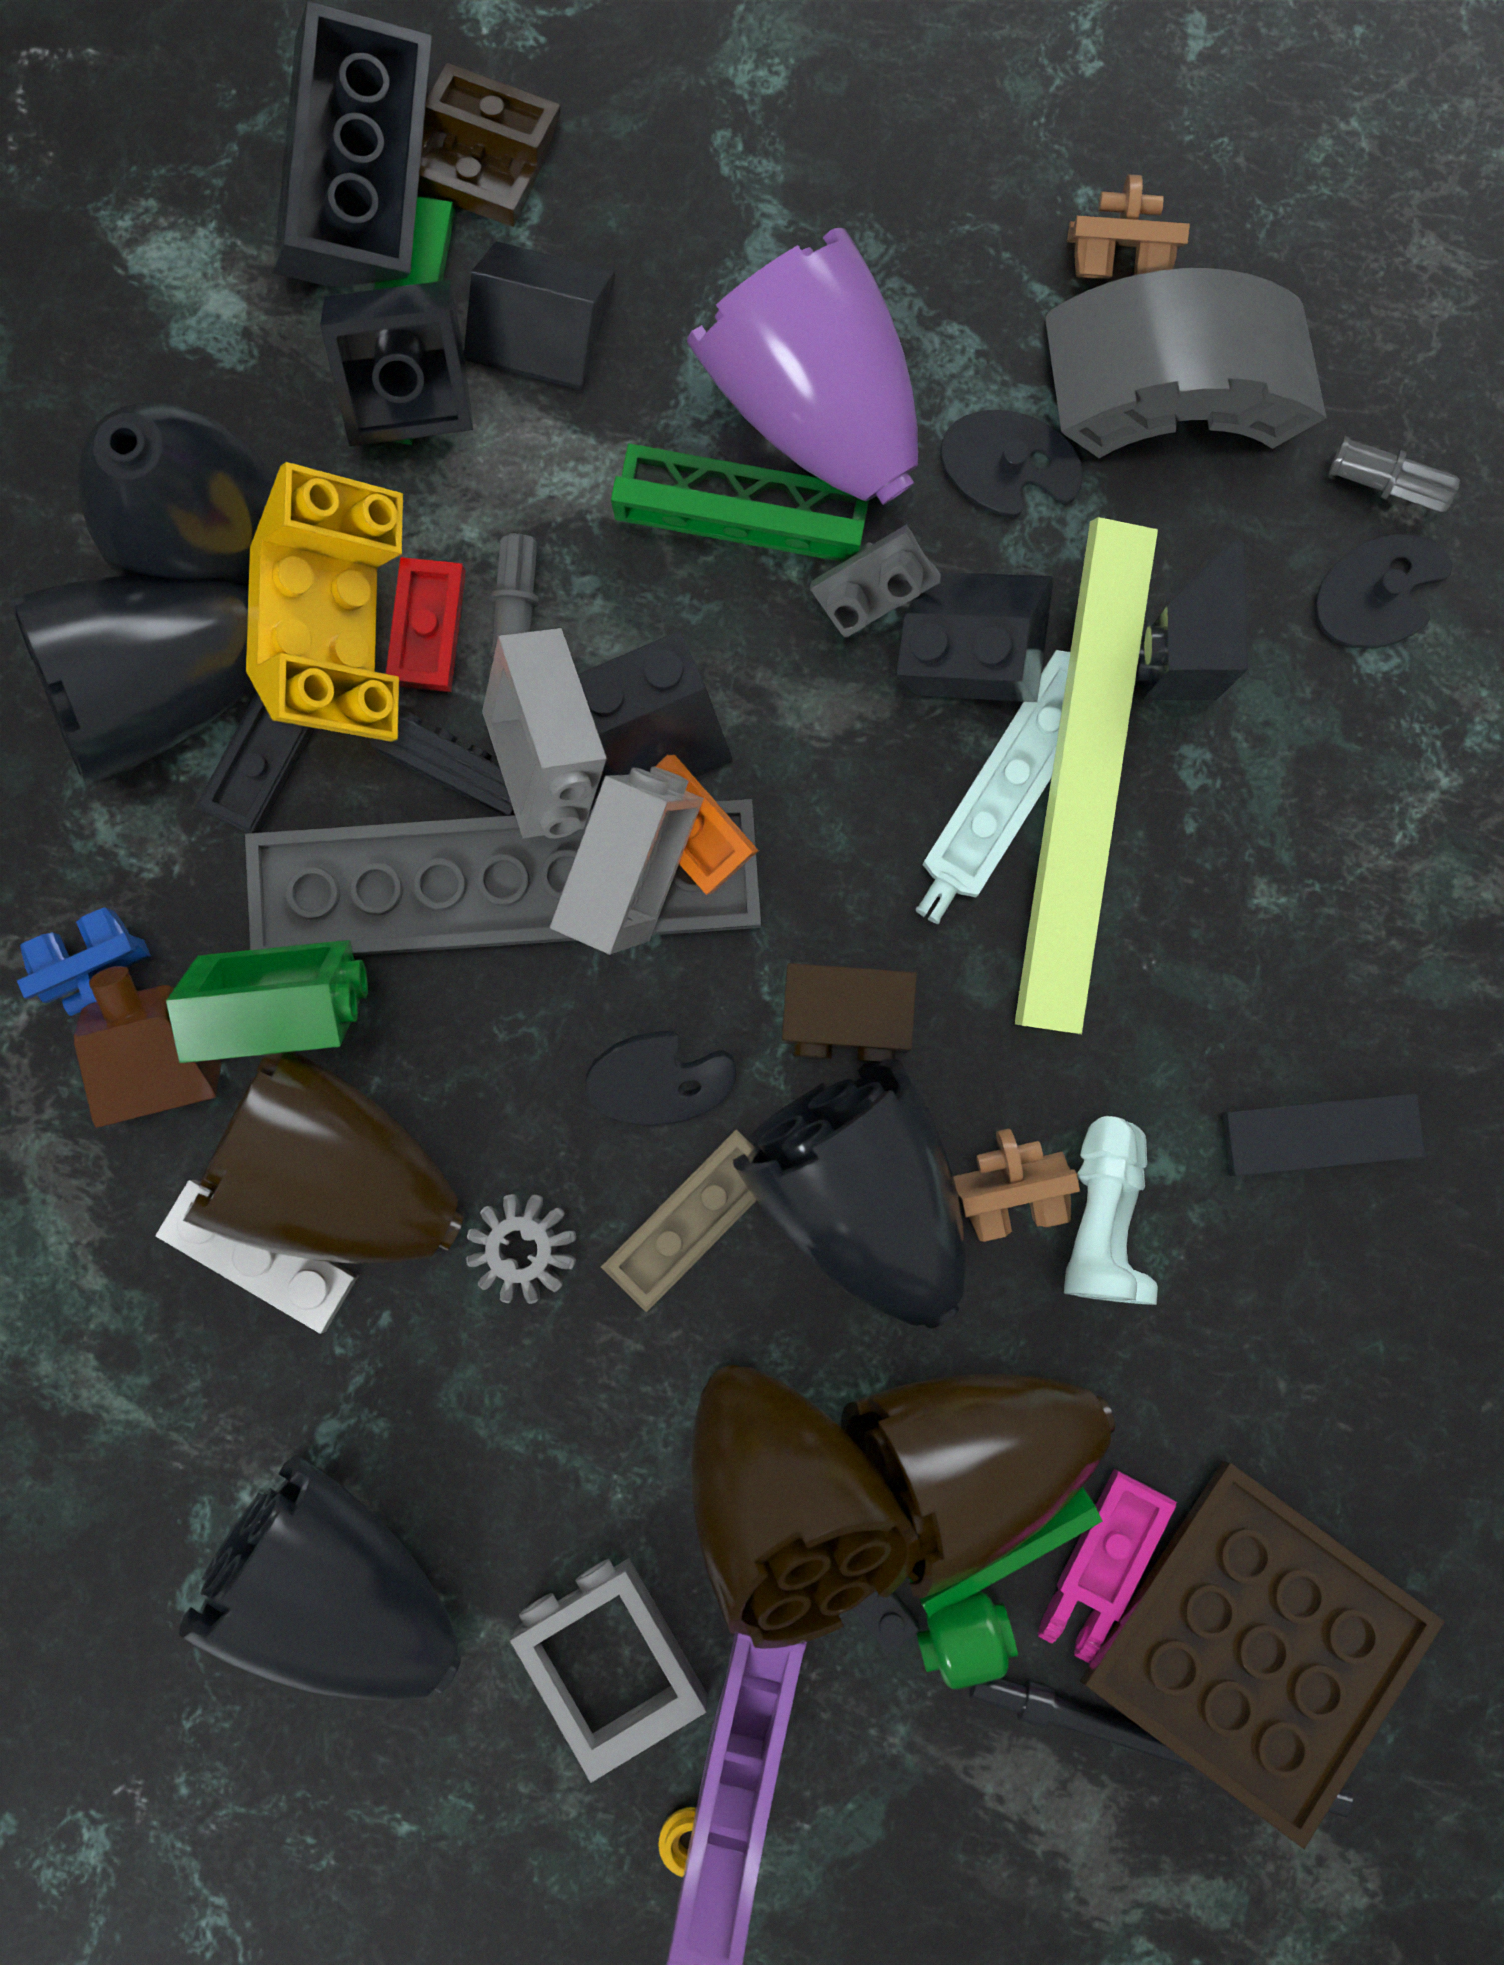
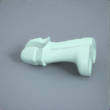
(1114, 1174)

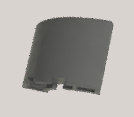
(1183, 350)

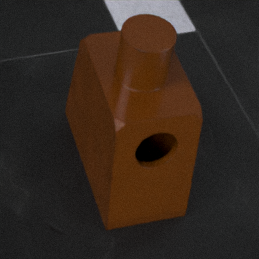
(132, 1055)

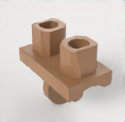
(1098, 236)
(1014, 1178)

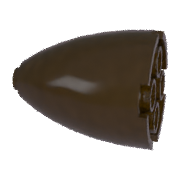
(322, 1174)
(979, 1462)
(789, 1512)

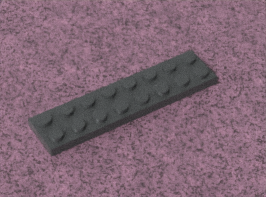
(449, 886)

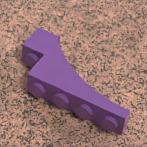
(734, 1804)

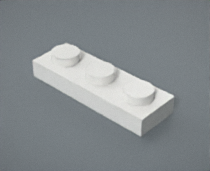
(297, 1286)

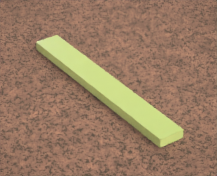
(1086, 775)

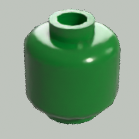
(968, 1642)

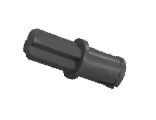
(1394, 475)
(515, 587)

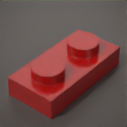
(426, 623)

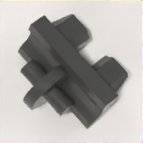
(875, 581)

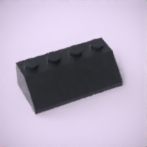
(351, 149)

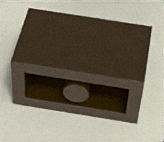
(848, 1011)

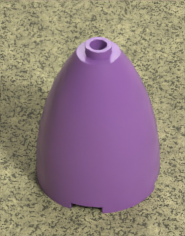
(819, 368)

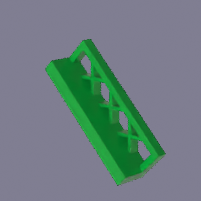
(736, 517)

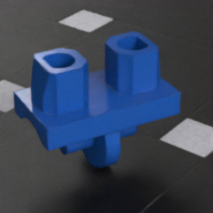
(56, 974)

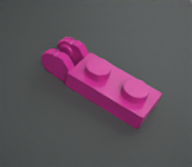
(1108, 1561)

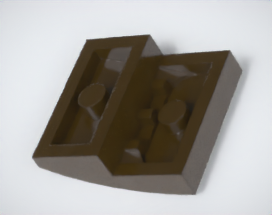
(483, 143)

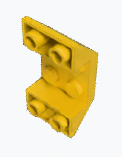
(317, 602)

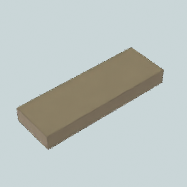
(683, 1226)

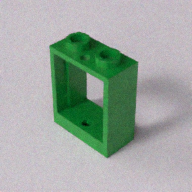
(266, 1001)

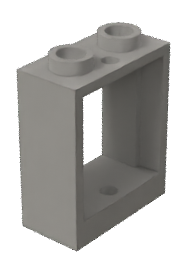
(543, 733)
(627, 859)
(644, 1724)

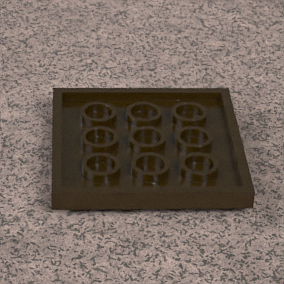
(1262, 1653)

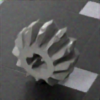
(511, 1268)

